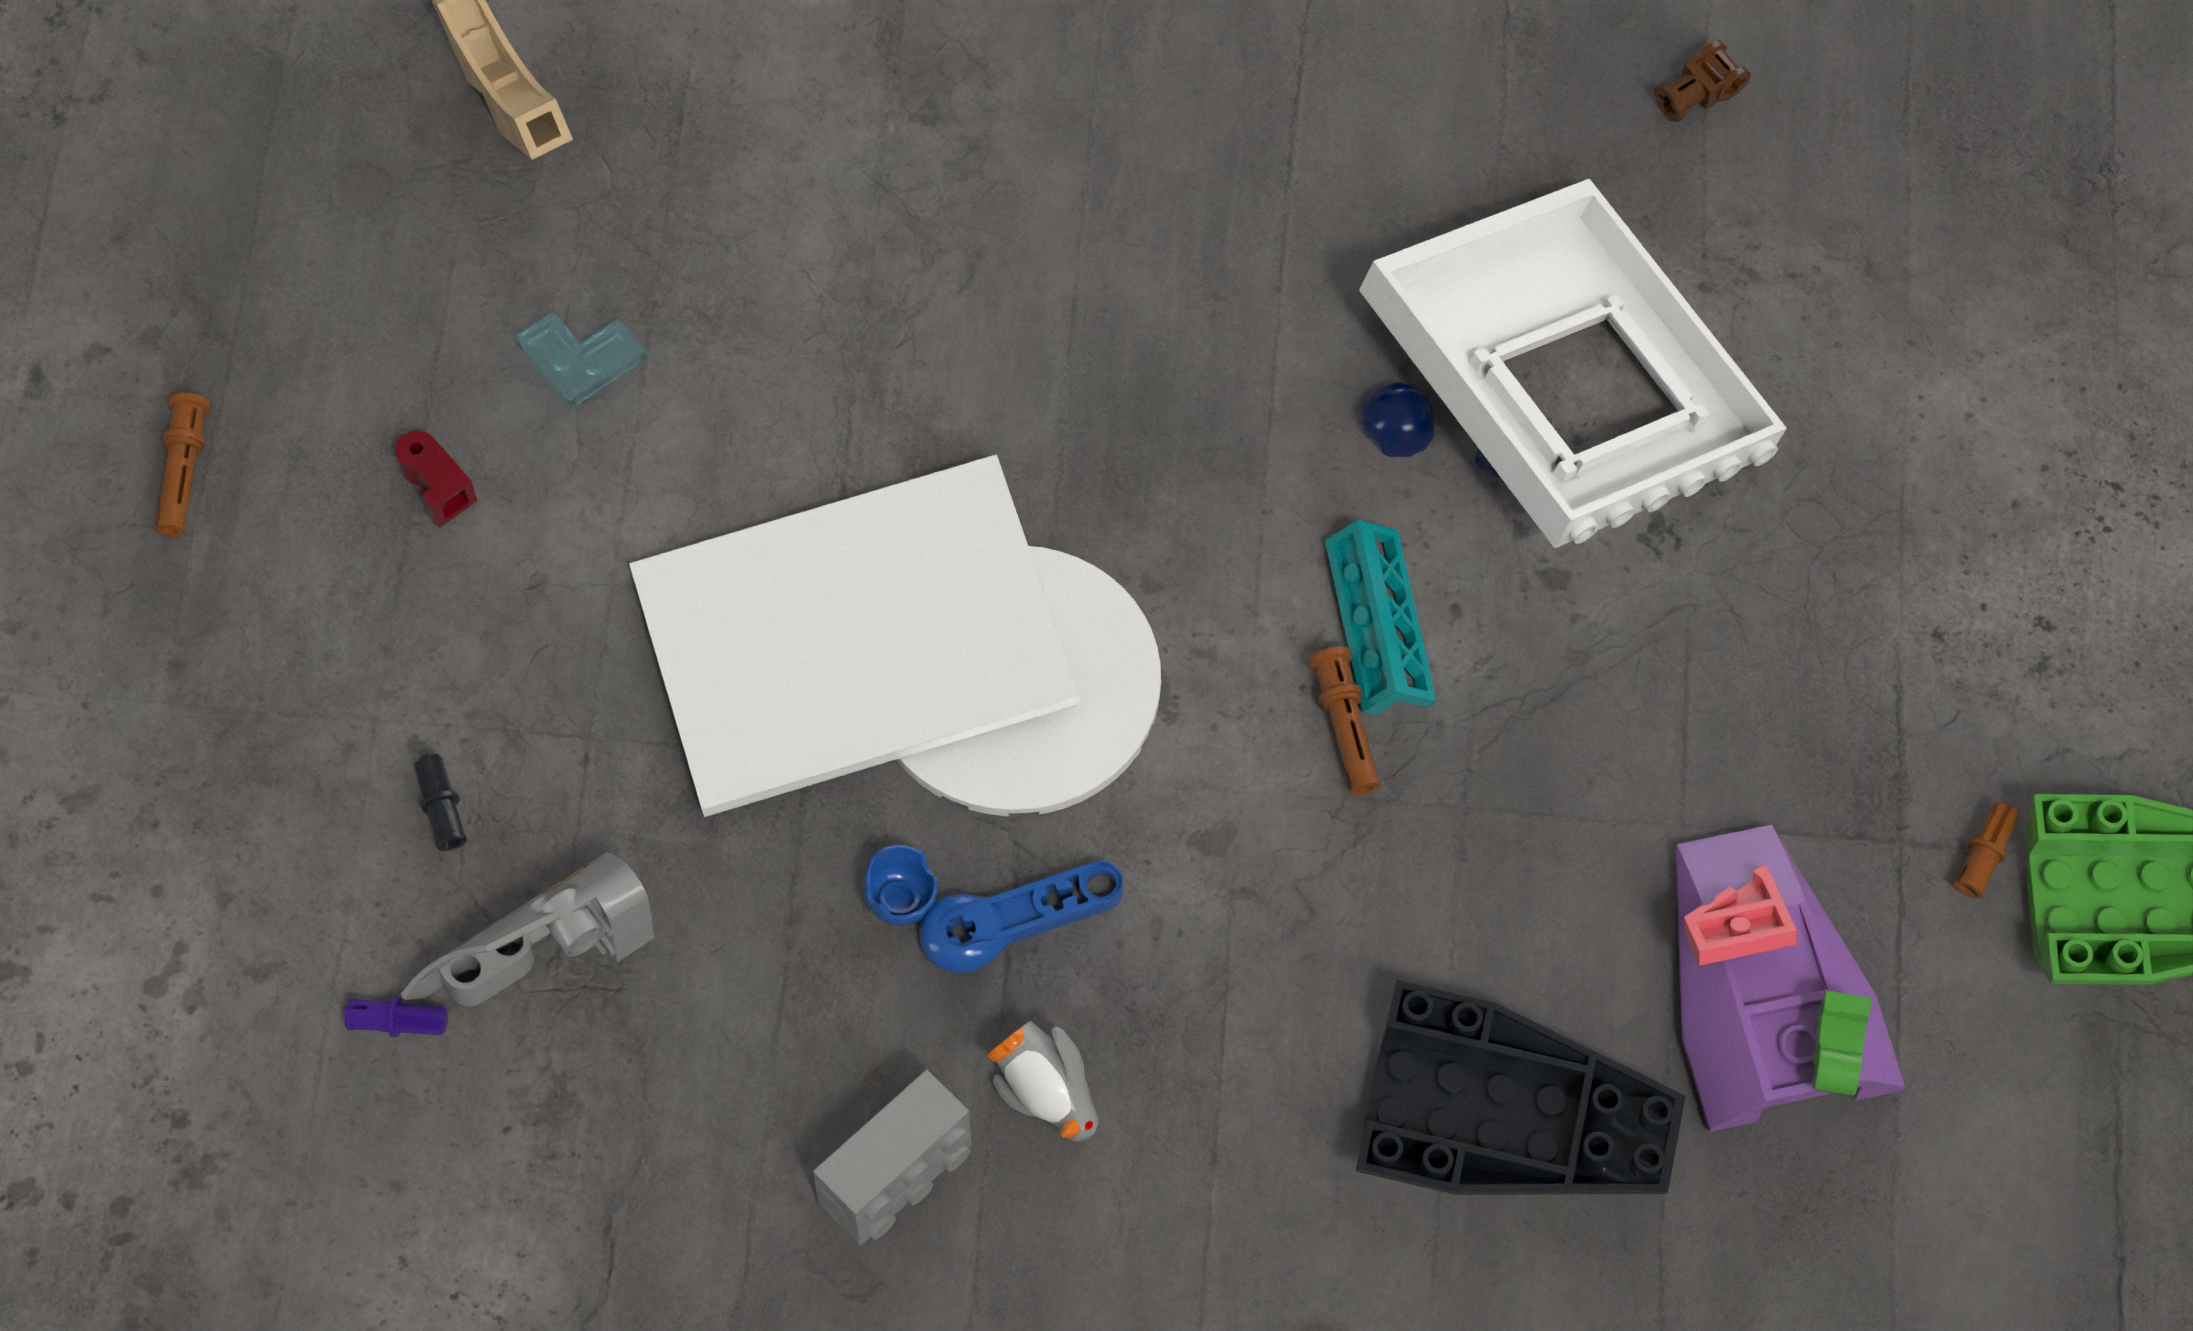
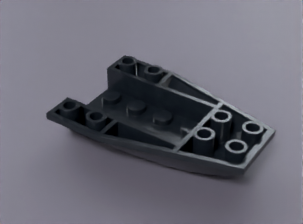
(1508, 1107)

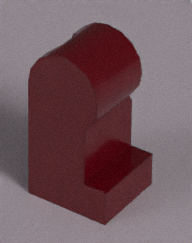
(430, 466)

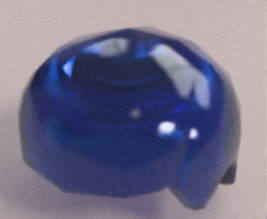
(1399, 419)

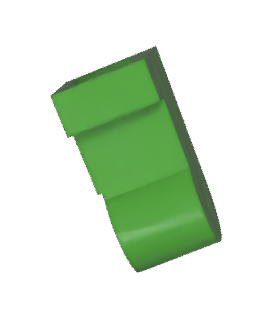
(1840, 1042)

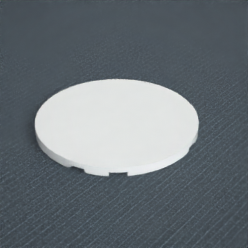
(1078, 749)

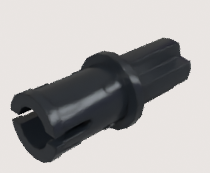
(440, 802)

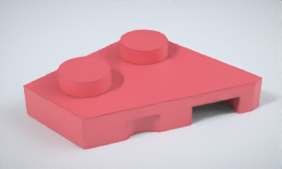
(1741, 922)

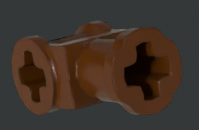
(1704, 80)

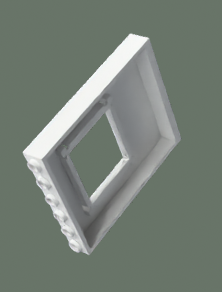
(1535, 279)

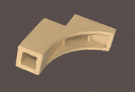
(517, 102)

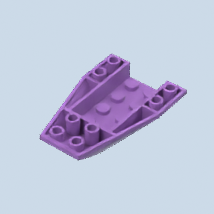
(1756, 1015)

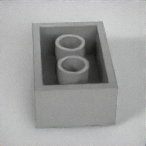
(894, 1159)

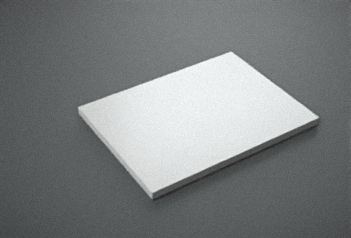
(853, 635)

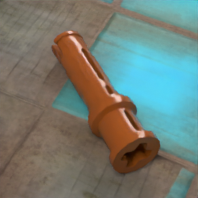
(183, 443)
(1341, 699)

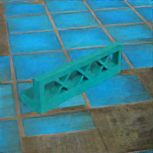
(1371, 614)

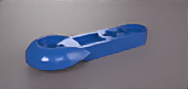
(1010, 916)

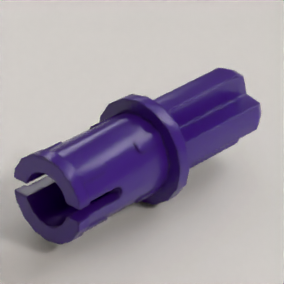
(395, 1017)

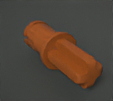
(1986, 850)

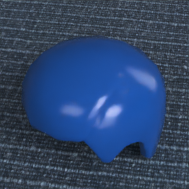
(899, 885)

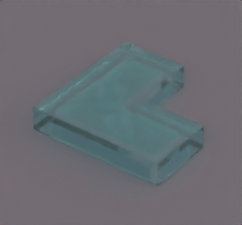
(579, 368)

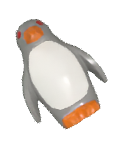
(1046, 1080)

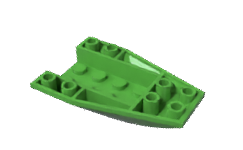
(2110, 888)

